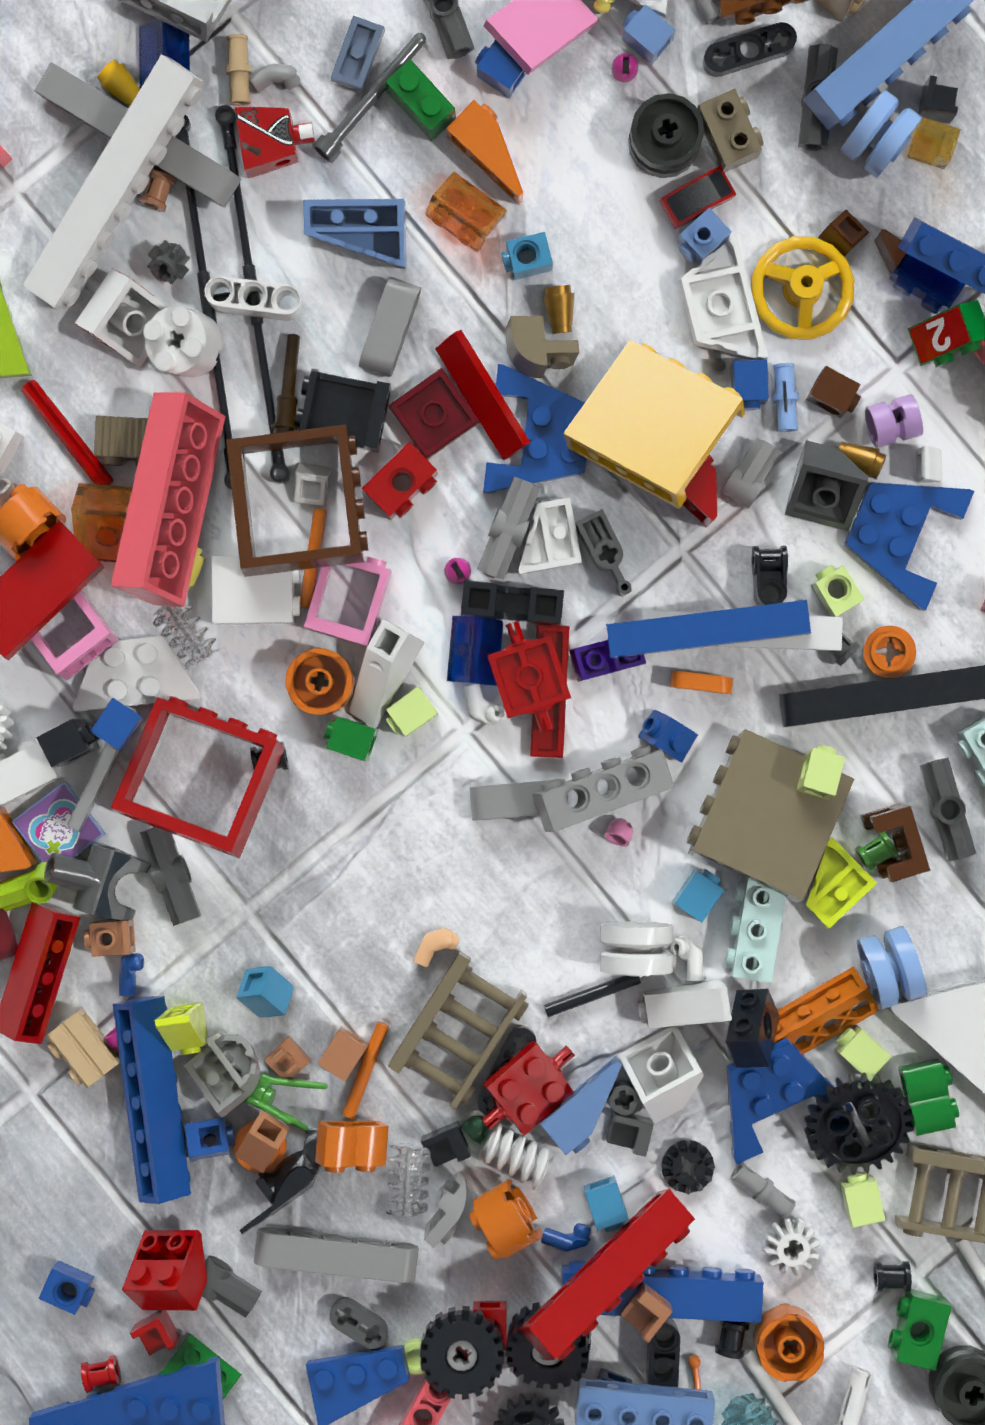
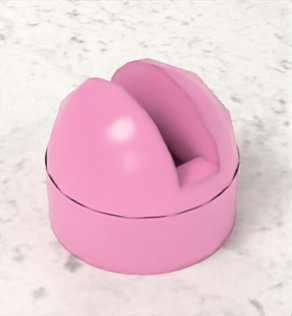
(619, 832)

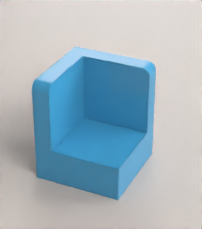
(265, 992)

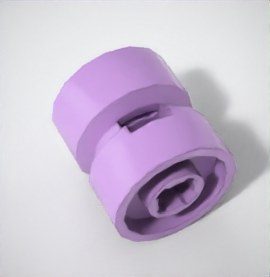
(882, 424)

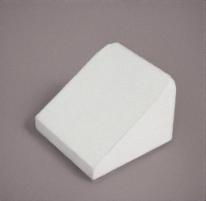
(929, 464)
(311, 484)

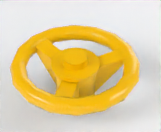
(802, 287)

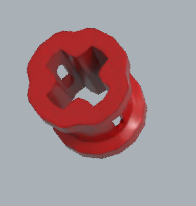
(100, 1374)

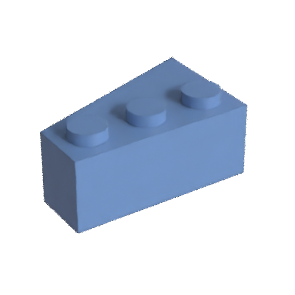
(360, 225)

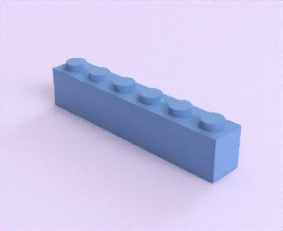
(881, 59)

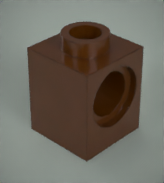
(834, 392)

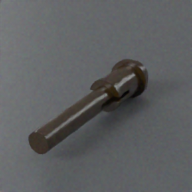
(286, 401)

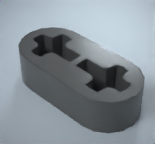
(363, 1316)

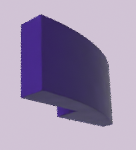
(595, 661)

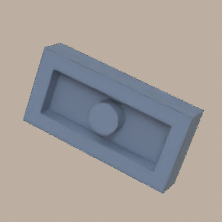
(357, 53)

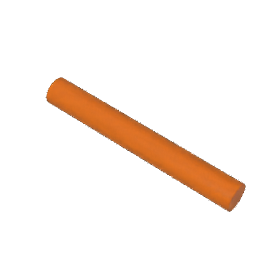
(315, 542)
(365, 1070)

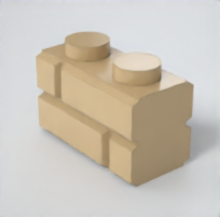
(82, 1048)

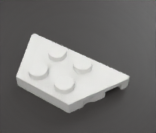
(722, 304)
(134, 675)

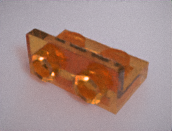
(464, 211)

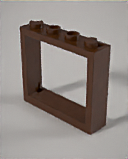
(252, 565)

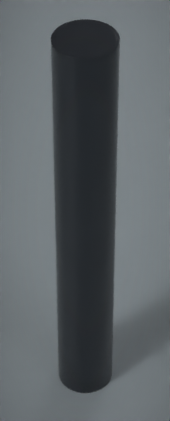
(591, 994)

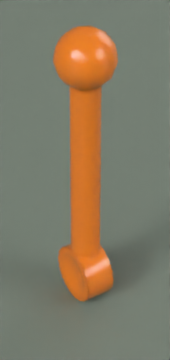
(694, 1362)

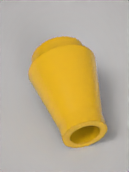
(118, 82)

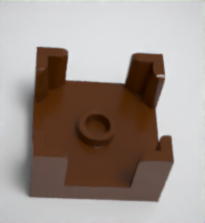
(905, 839)

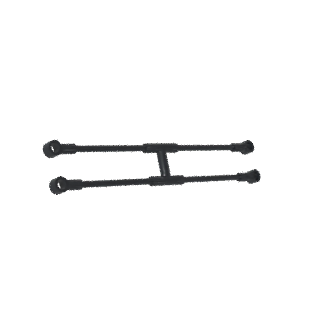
(253, 298)

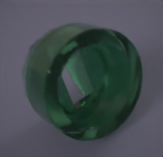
(475, 1129)

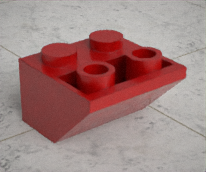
(167, 1271)

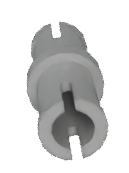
(763, 1190)

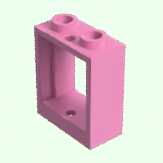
(341, 631)
(84, 650)

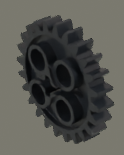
(887, 1111)

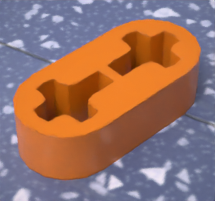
(701, 682)

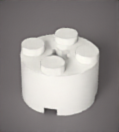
(183, 341)

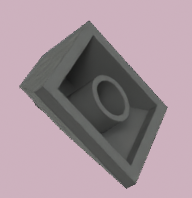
(826, 487)

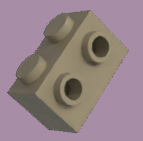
(730, 130)

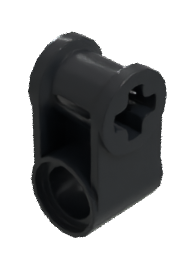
(769, 572)

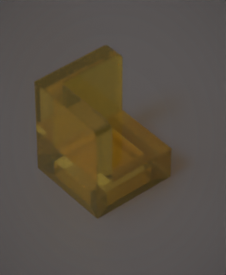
(933, 143)

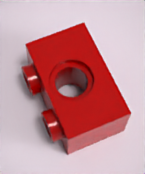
(405, 462)

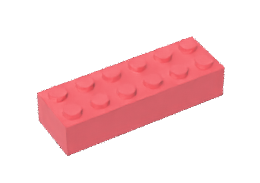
(168, 499)

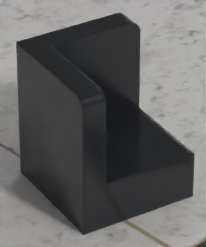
(938, 101)
(446, 1144)

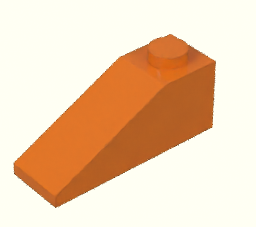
(482, 142)

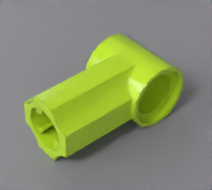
(26, 889)

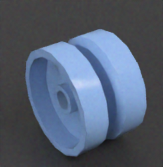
(881, 134)
(891, 967)

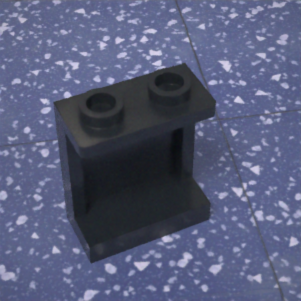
(347, 402)

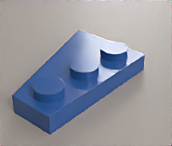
(354, 1379)

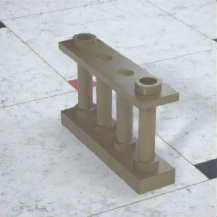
(426, 1029)
(958, 1166)

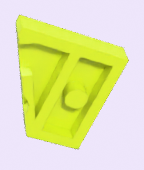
(837, 885)

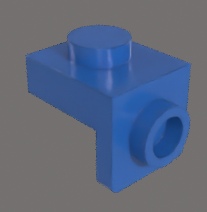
(667, 735)

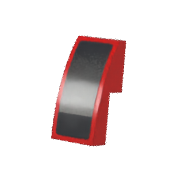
(697, 196)

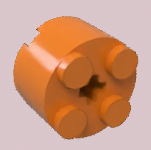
(26, 519)
(311, 665)
(505, 1220)
(781, 1360)

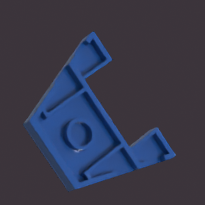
(546, 421)
(890, 526)
(768, 1090)

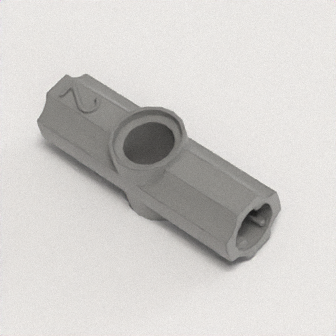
(508, 528)

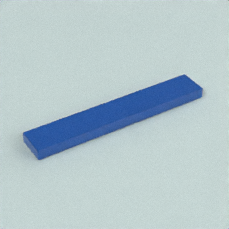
(708, 629)

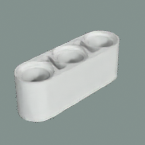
(242, 288)

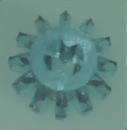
(748, 1411)

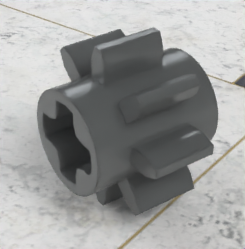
(168, 262)

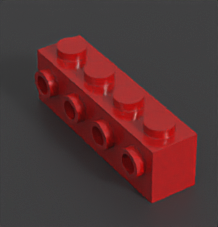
(37, 972)

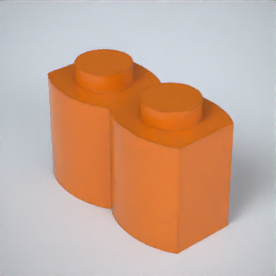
(351, 1144)

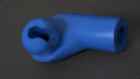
(127, 973)
(567, 1242)

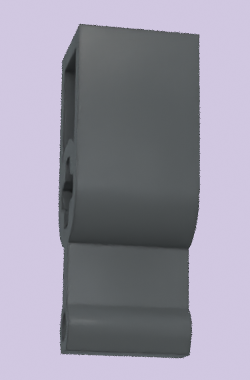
(608, 540)

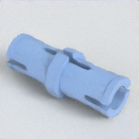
(785, 374)

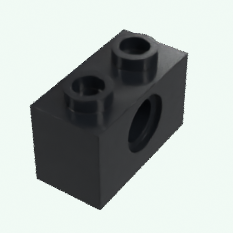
(68, 742)
(752, 1028)

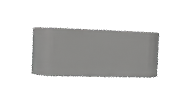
(390, 327)
(504, 800)

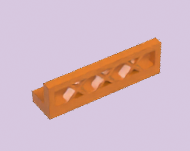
(826, 1002)

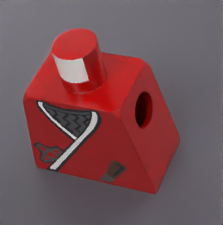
(269, 138)

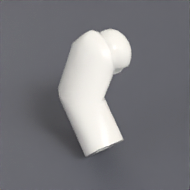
(481, 708)
(691, 954)

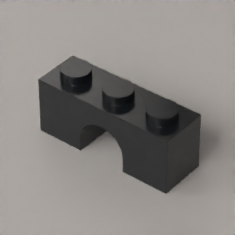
(512, 603)

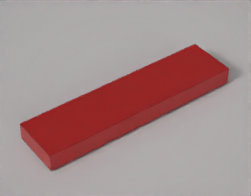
(482, 395)
(551, 741)

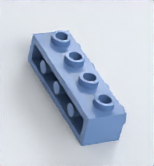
(641, 1404)

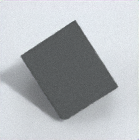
(630, 1132)

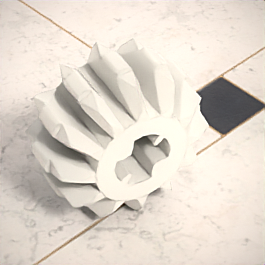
(780, 1242)

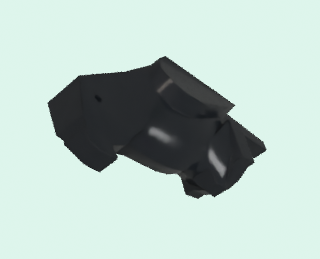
(288, 1180)

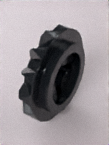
(693, 1152)

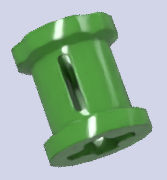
(877, 852)

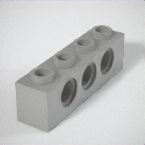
(652, 779)

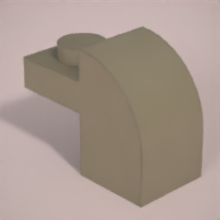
(531, 352)

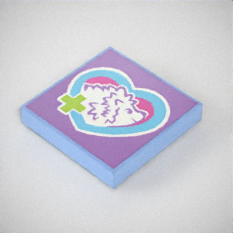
(46, 825)

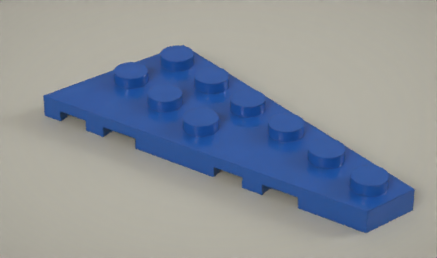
(176, 1398)

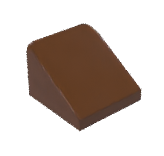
(844, 232)
(888, 248)

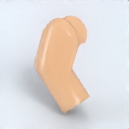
(435, 941)

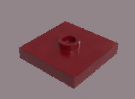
(434, 414)

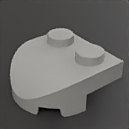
(225, 1071)
(451, 1201)

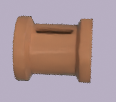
(157, 190)

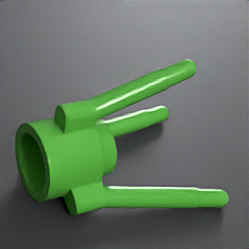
(264, 1096)

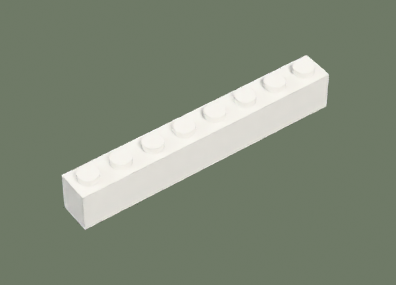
(114, 183)

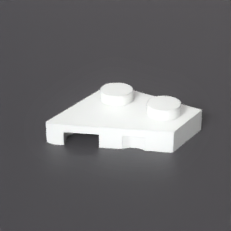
(551, 538)

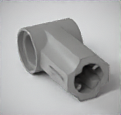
(747, 479)

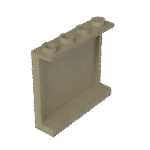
(760, 820)

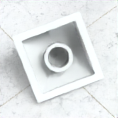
(662, 1072)

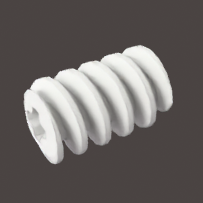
(516, 1155)

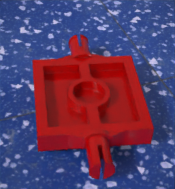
(529, 676)
(528, 1088)

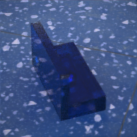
(163, 39)
(469, 645)

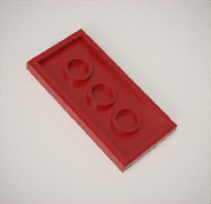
(42, 585)

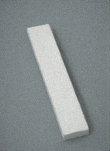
(825, 634)

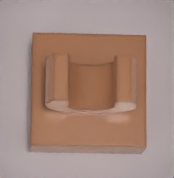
(287, 1059)

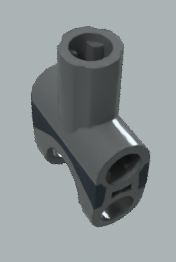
(96, 879)

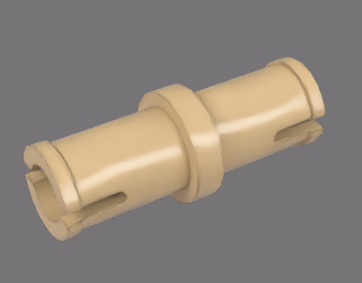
(238, 70)

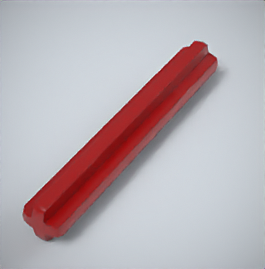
(66, 433)

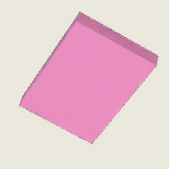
(539, 28)

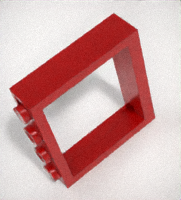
(251, 801)

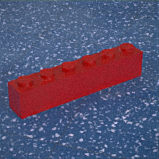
(606, 1275)

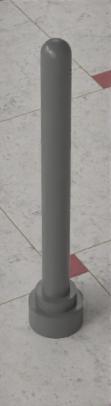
(330, 144)

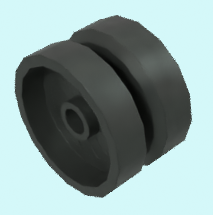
(670, 116)
(960, 1385)

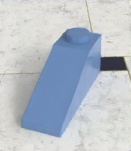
(577, 1116)

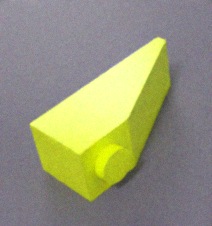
(183, 1028)

